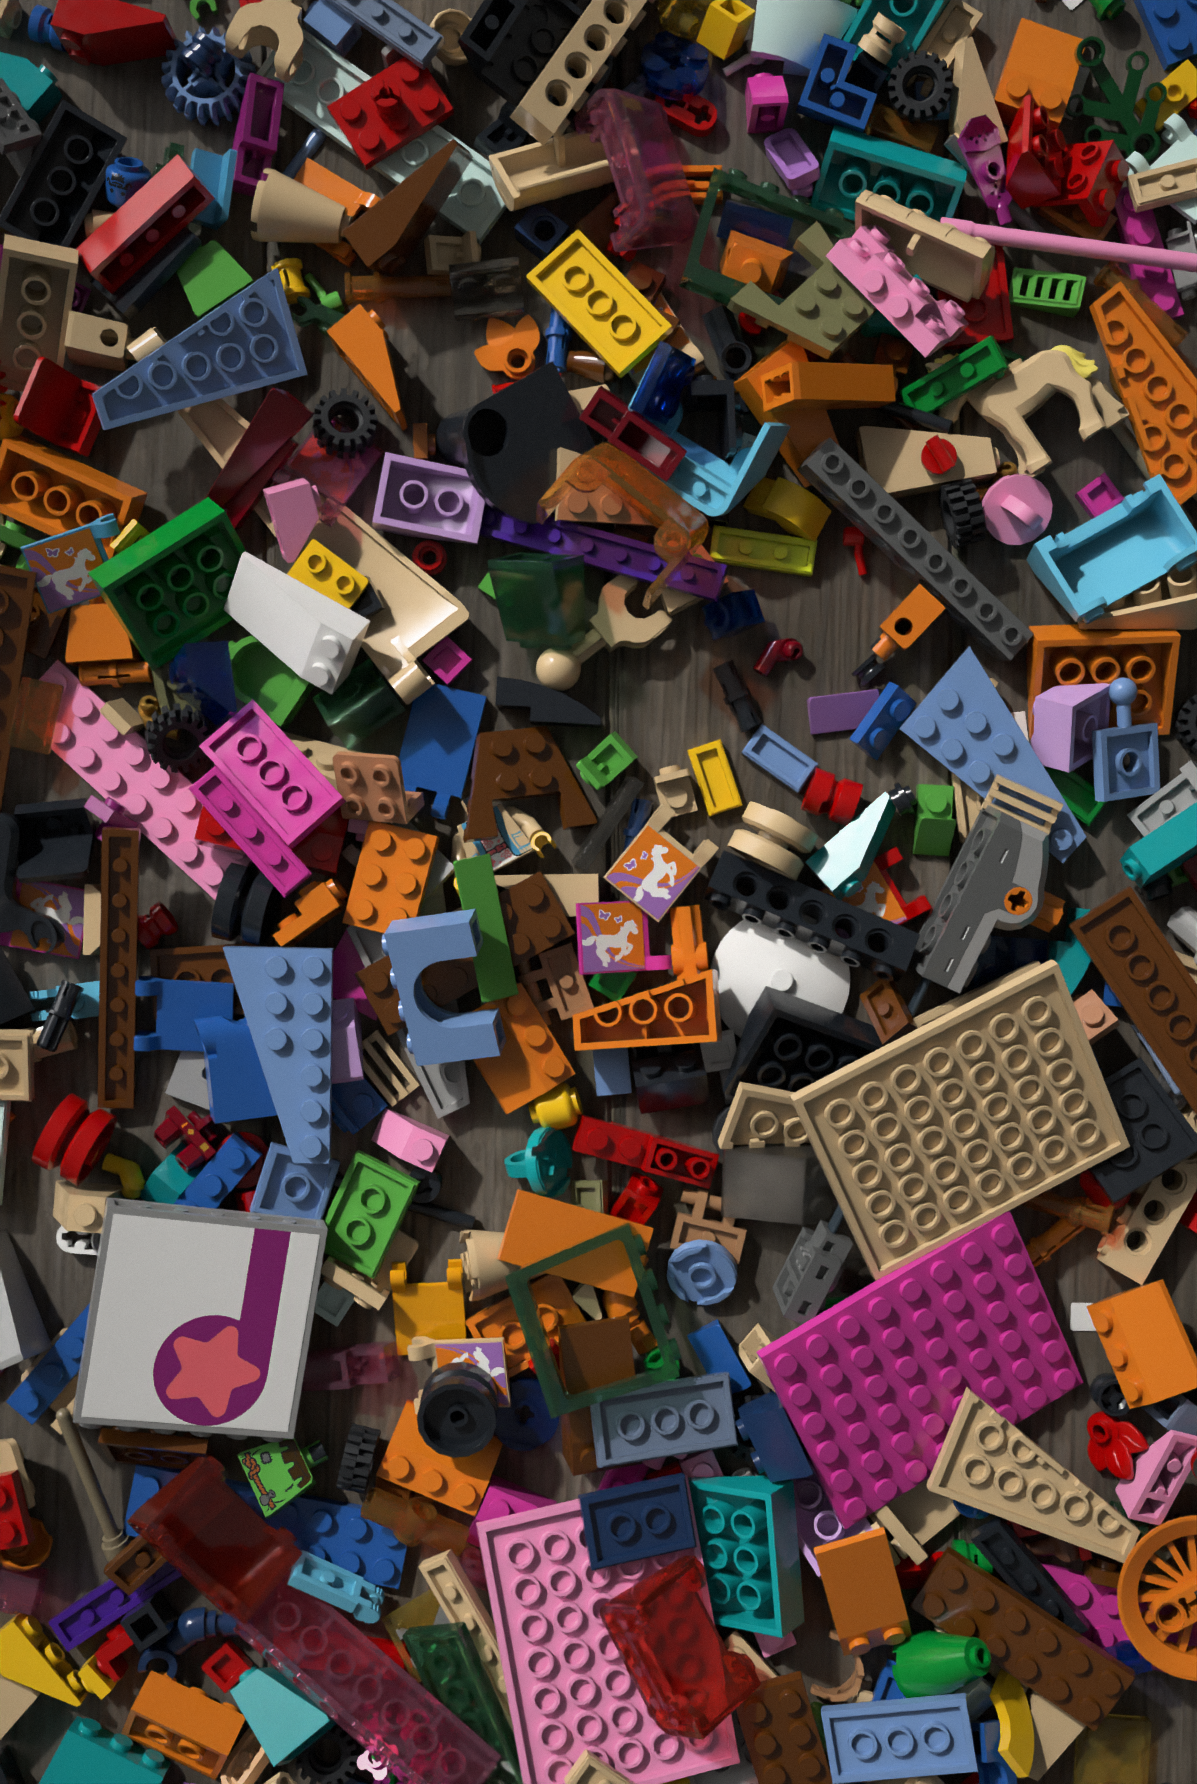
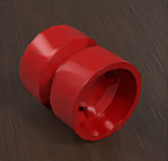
(831, 797)

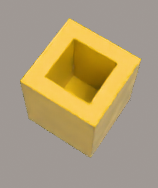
(725, 27)

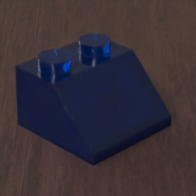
(205, 679)

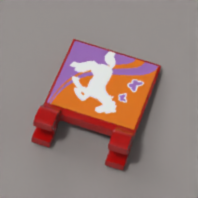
(881, 896)

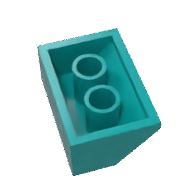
(100, 1757)

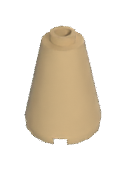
(295, 212)
(481, 1269)

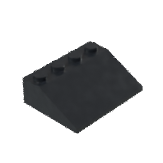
(796, 1043)

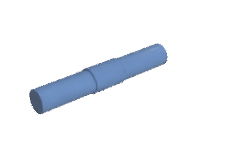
(307, 150)

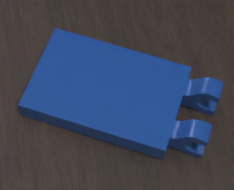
(441, 743)

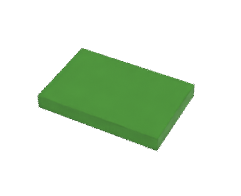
(367, 1213)

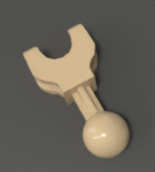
(272, 25)
(609, 629)

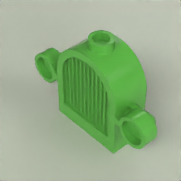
(267, 681)

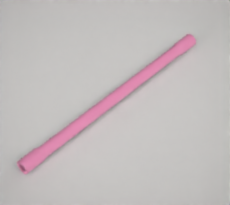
(1078, 246)

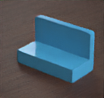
(218, 176)

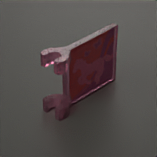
(333, 476)

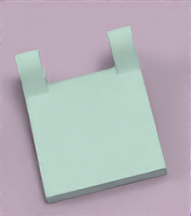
(1182, 149)

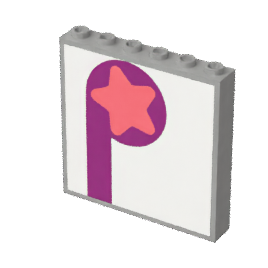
(199, 1320)

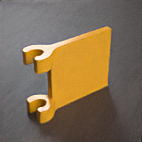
(428, 1308)

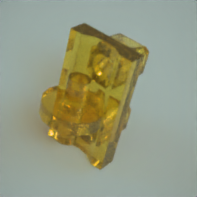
(677, 16)

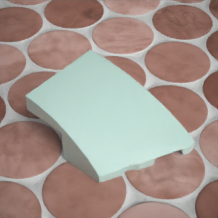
(795, 28)

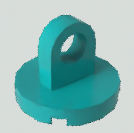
(543, 1162)

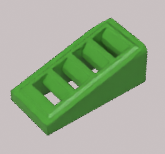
(1047, 278)

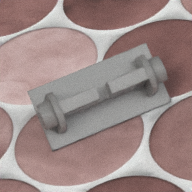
(1185, 242)

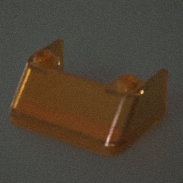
(679, 523)

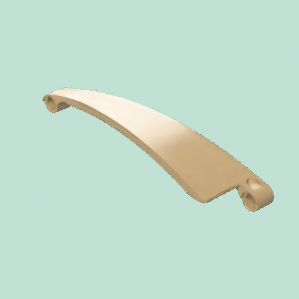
(416, 605)

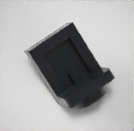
(501, 134)

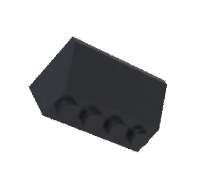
(61, 178)

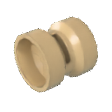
(876, 45)

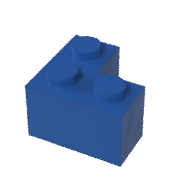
(828, 96)

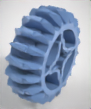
(193, 97)

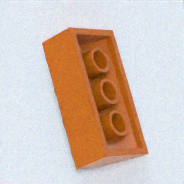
(60, 492)

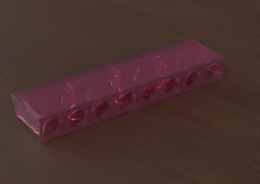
(365, 1691)

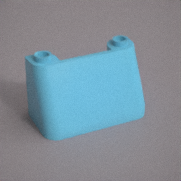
(1116, 552)

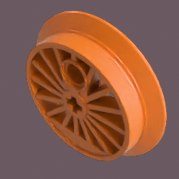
(1171, 1657)

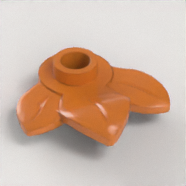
(507, 344)

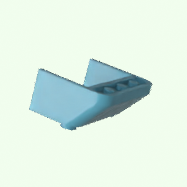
(710, 481)

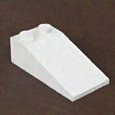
(296, 622)

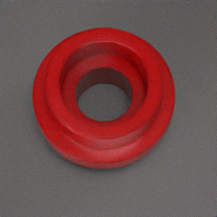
(430, 547)

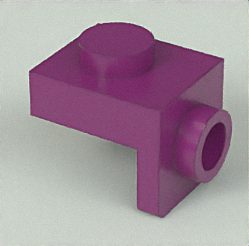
(110, 812)

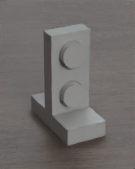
(1168, 801)

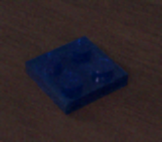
(663, 383)

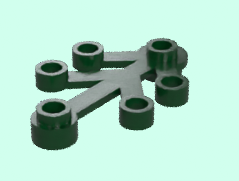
(1120, 105)

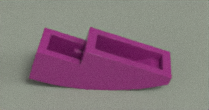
(256, 132)

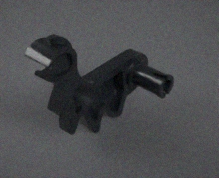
(12, 913)

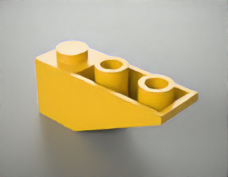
(36, 1662)

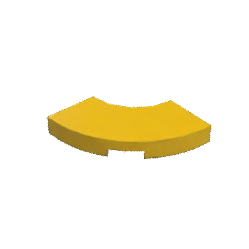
(1016, 1723)

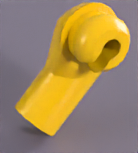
(129, 1173)

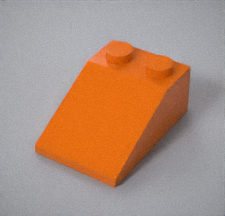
(1038, 65)
(363, 347)

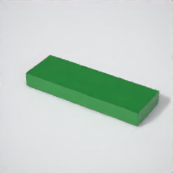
(956, 377)

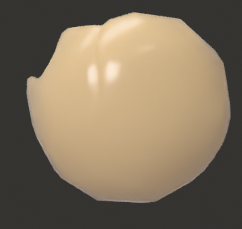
(451, 25)

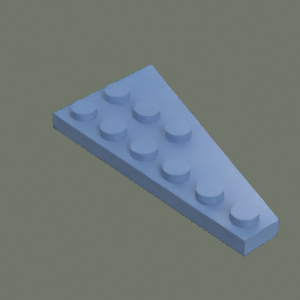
(225, 353)
(977, 738)

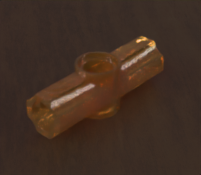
(414, 1521)

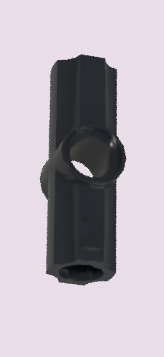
(727, 339)

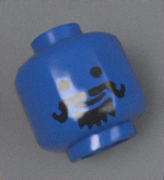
(125, 179)

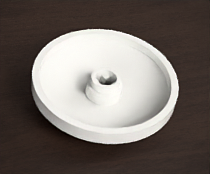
(759, 957)

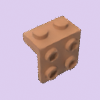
(374, 788)

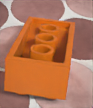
(863, 1592)

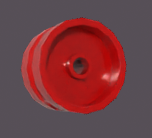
(74, 1139)

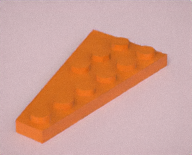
(1154, 389)

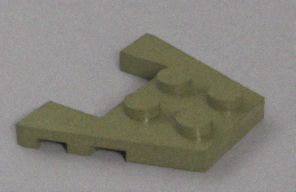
(818, 313)

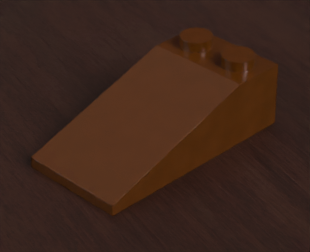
(402, 217)
(588, 1358)

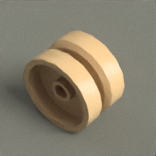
(774, 837)

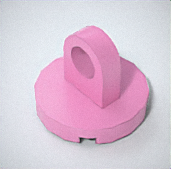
(1016, 509)

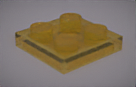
(1114, 1751)

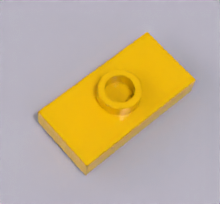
(1181, 91)

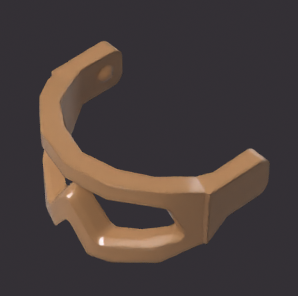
(847, 1689)

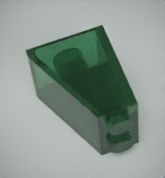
(540, 598)

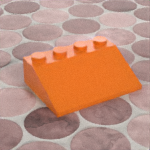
(1092, 656)

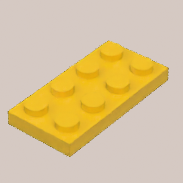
(599, 303)

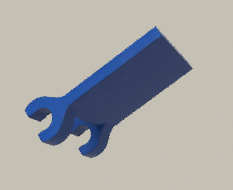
(177, 1007)

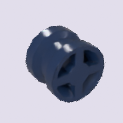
(202, 55)

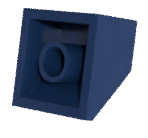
(773, 1438)

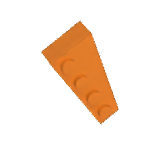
(664, 1015)

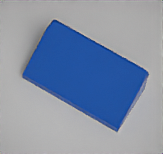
(719, 1355)

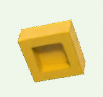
(94, 1680)

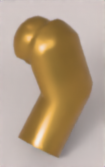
(147, 706)

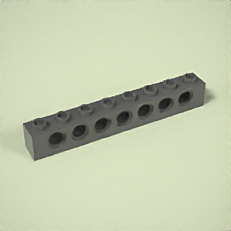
(914, 550)

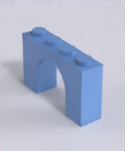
(433, 1032)

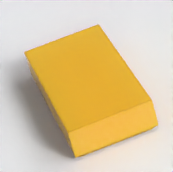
(714, 778)

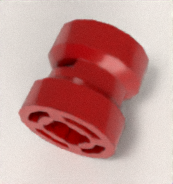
(155, 924)

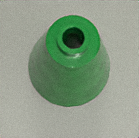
(938, 1663)

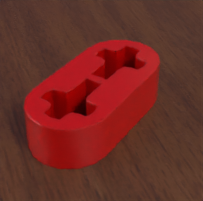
(683, 114)

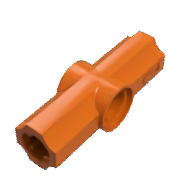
(688, 948)

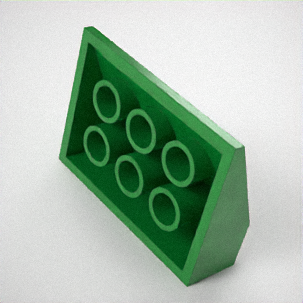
(173, 582)

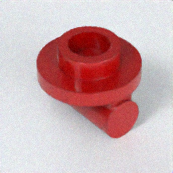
(938, 456)

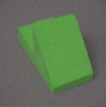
(933, 820)

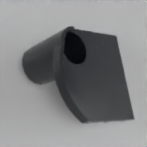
(514, 441)

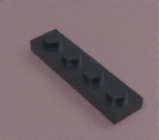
(1025, 1572)

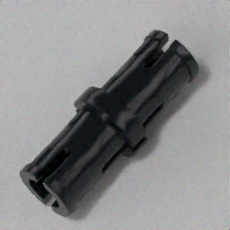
(737, 696)

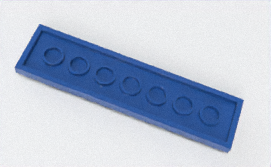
(320, 1524)

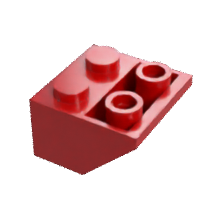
(1034, 156)

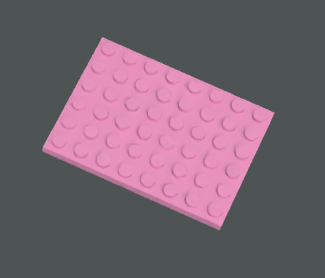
(561, 1664)

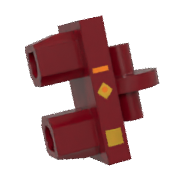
(177, 1127)

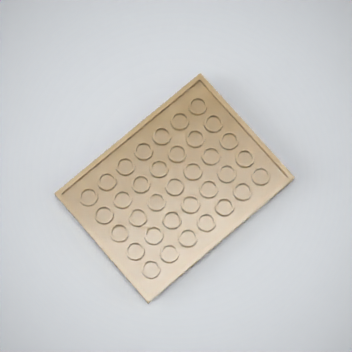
(961, 1119)

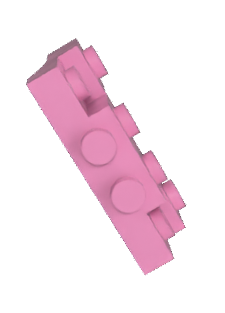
(903, 299)

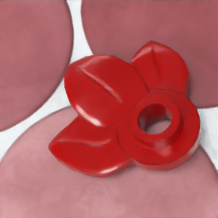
(1114, 1446)

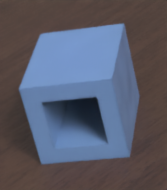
(331, 27)

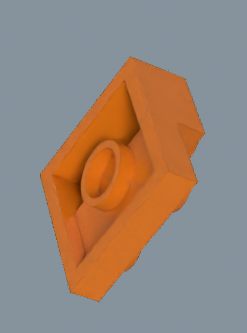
(317, 905)

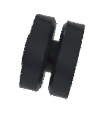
(245, 907)
(458, 1409)

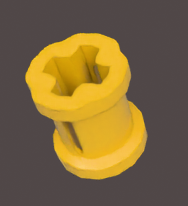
(292, 279)

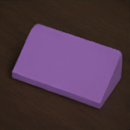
(839, 711)

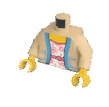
(517, 837)

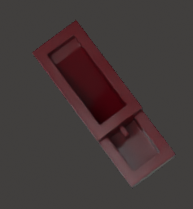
(633, 433)

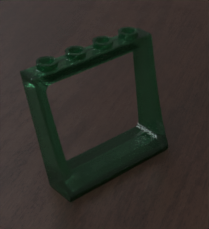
(721, 287)
(538, 1343)

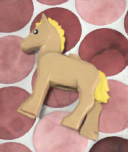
(1026, 389)

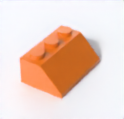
(530, 1058)
(1145, 1344)
(449, 1480)
(183, 1724)

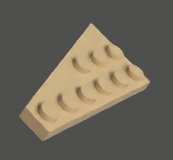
(1010, 1476)

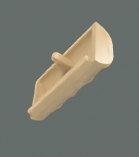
(549, 171)
(930, 248)

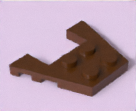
(517, 767)

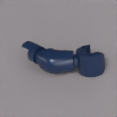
(189, 1630)

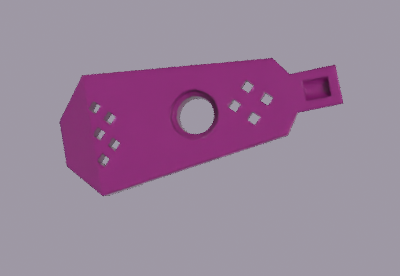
(981, 148)

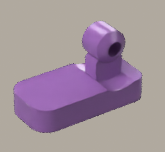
(793, 161)

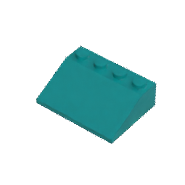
(750, 1552)

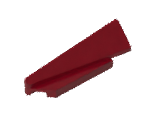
(259, 455)

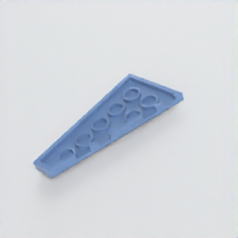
(291, 1021)

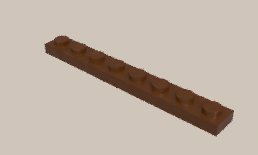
(118, 966)

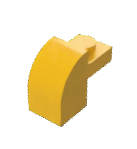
(789, 506)

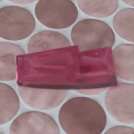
(351, 1366)

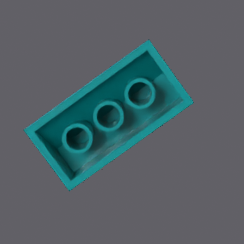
(886, 168)

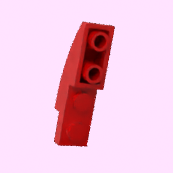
(645, 1151)

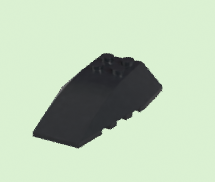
(516, 39)

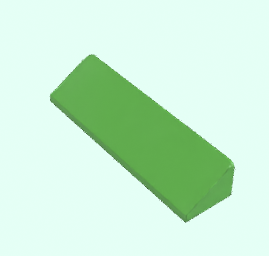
(494, 961)

